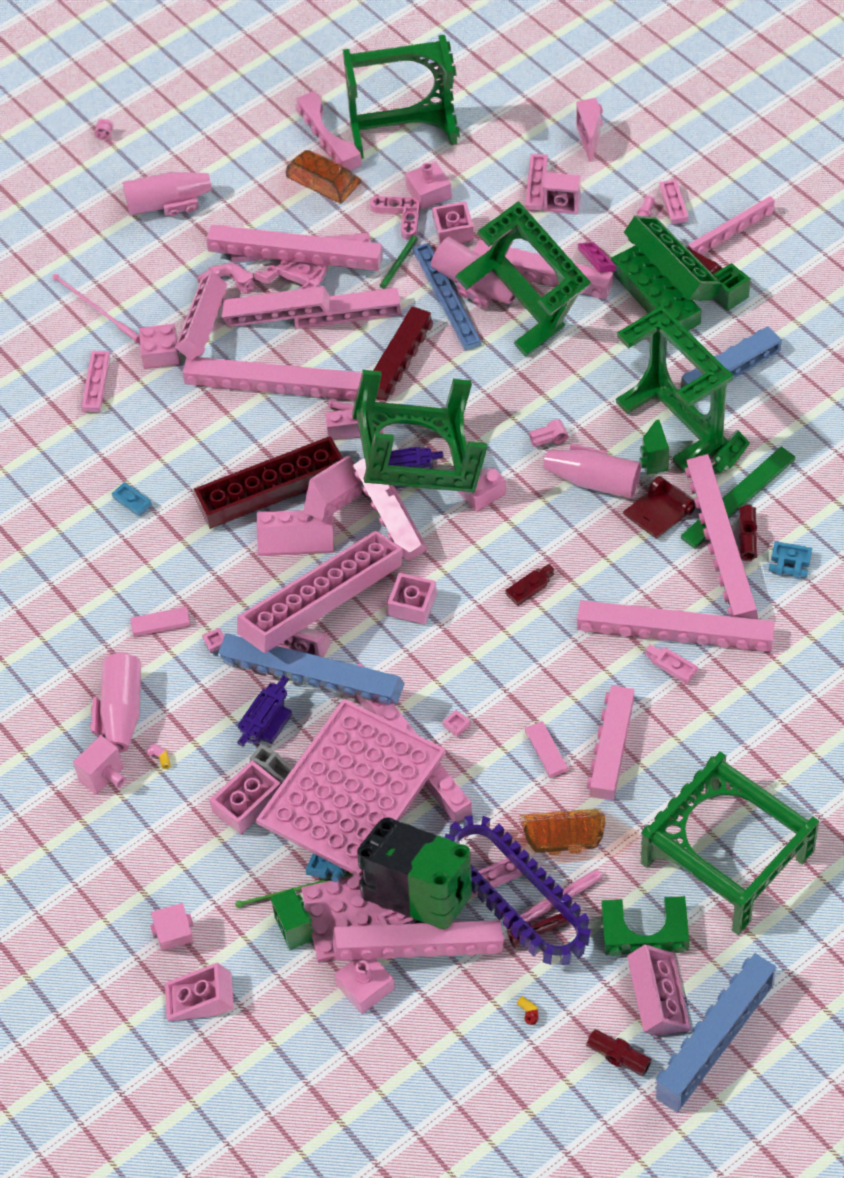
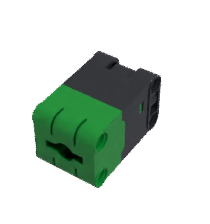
(415, 872)

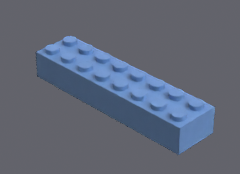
(715, 1032)

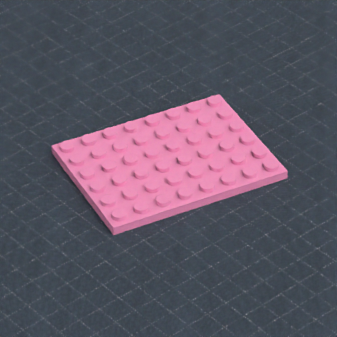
(348, 782)

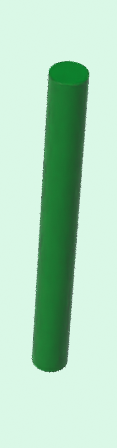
(398, 262)

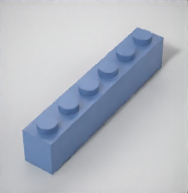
(744, 354)

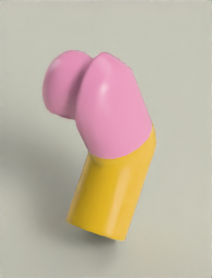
(156, 750)

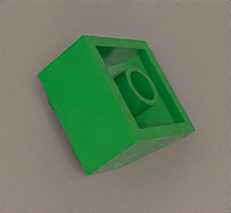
(654, 450)

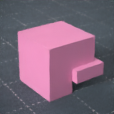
(172, 926)

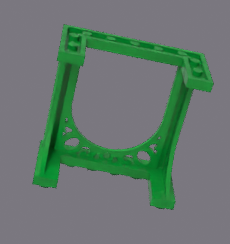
(434, 113)
(546, 310)
(657, 382)
(377, 446)
(715, 775)

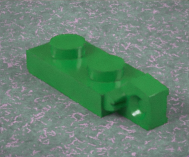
(730, 452)

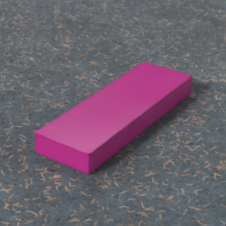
(596, 257)

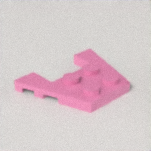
(306, 274)

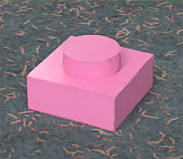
(213, 640)
(456, 723)

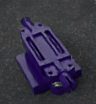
(414, 458)
(265, 715)

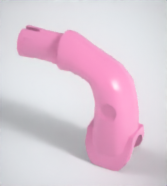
(242, 278)

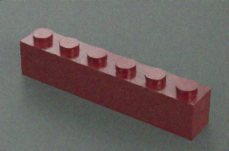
(401, 350)

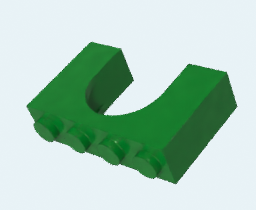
(621, 940)

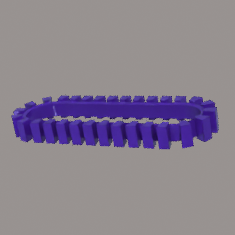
(538, 879)

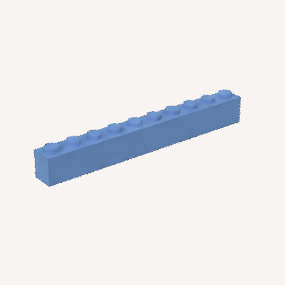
(313, 669)

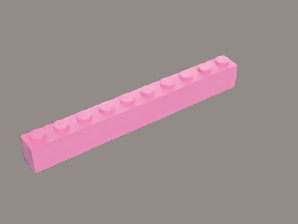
(294, 247)
(271, 378)
(722, 540)
(675, 625)
(440, 782)

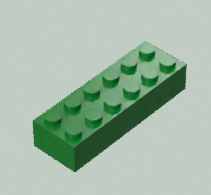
(672, 258)
(652, 288)

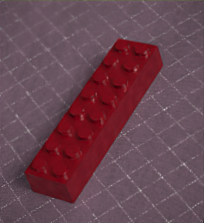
(264, 482)

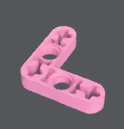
(407, 211)

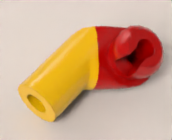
(531, 1010)

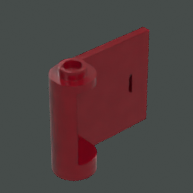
(660, 508)

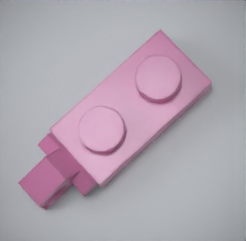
(672, 663)

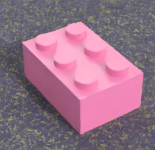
(244, 797)

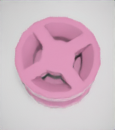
(103, 129)

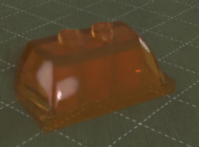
(322, 175)
(563, 830)

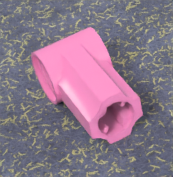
(553, 432)

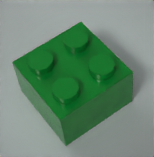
(292, 918)

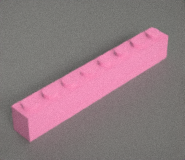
(536, 269)
(417, 940)

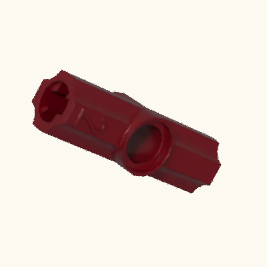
(748, 541)
(618, 1052)

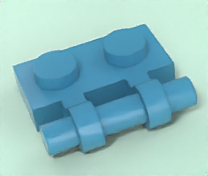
(790, 554)
(320, 868)

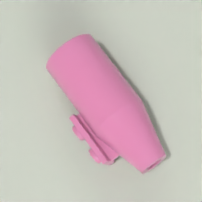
(167, 191)
(452, 258)
(595, 470)
(120, 700)

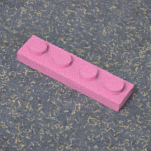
(536, 180)
(95, 381)

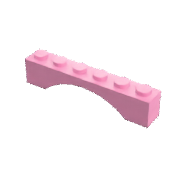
(341, 151)

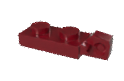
(530, 585)

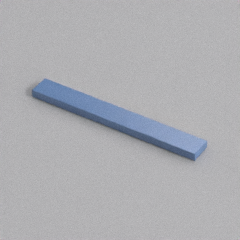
(448, 299)

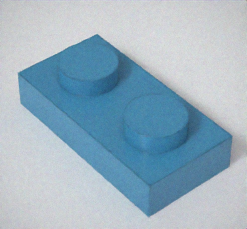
(131, 499)

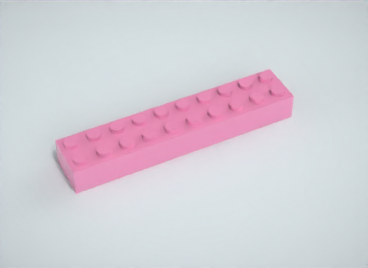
(319, 591)

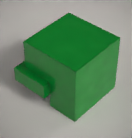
(733, 288)

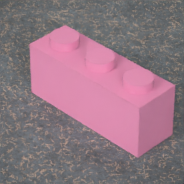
(341, 425)

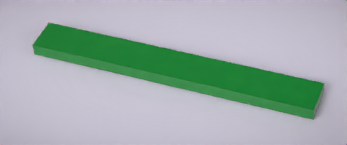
(744, 491)

